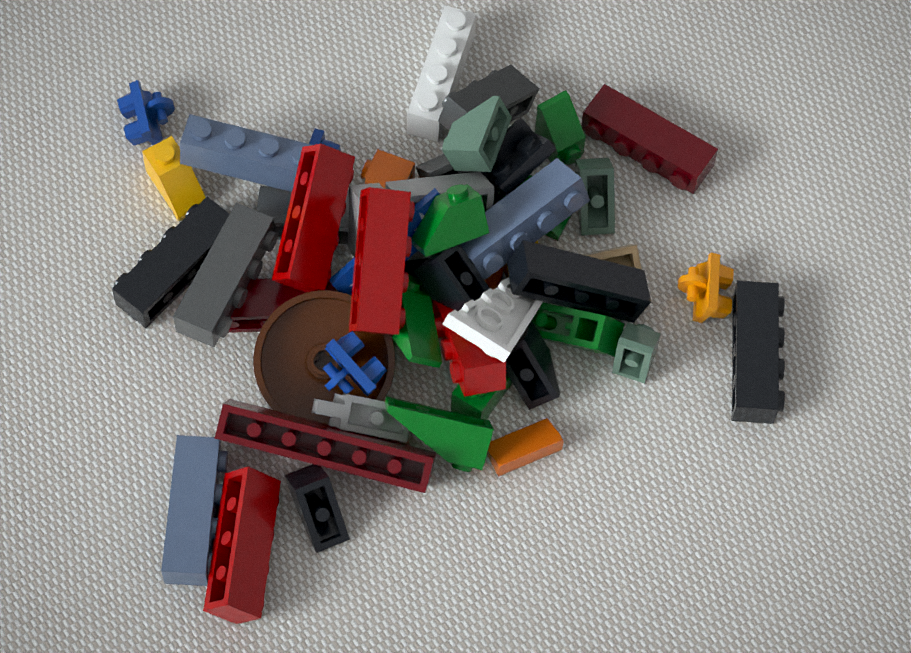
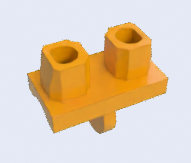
(703, 287)

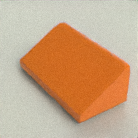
(524, 446)

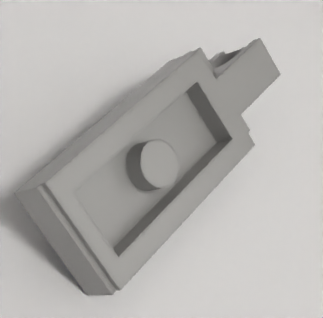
(361, 416)

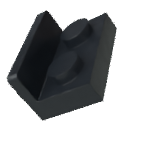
(518, 157)

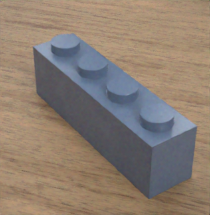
(240, 152)
(527, 215)
(192, 510)

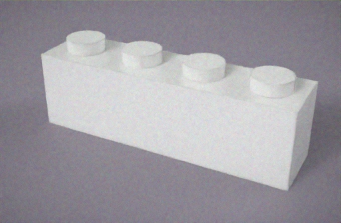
(441, 72)

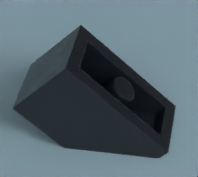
(451, 278)
(532, 369)
(317, 506)

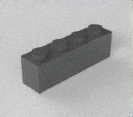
(225, 275)

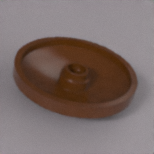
(293, 353)

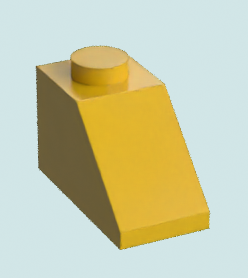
(173, 180)

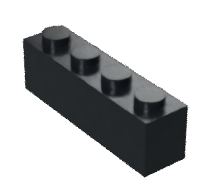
(170, 265)
(578, 281)
(756, 352)

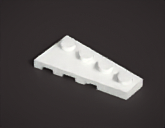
(494, 320)

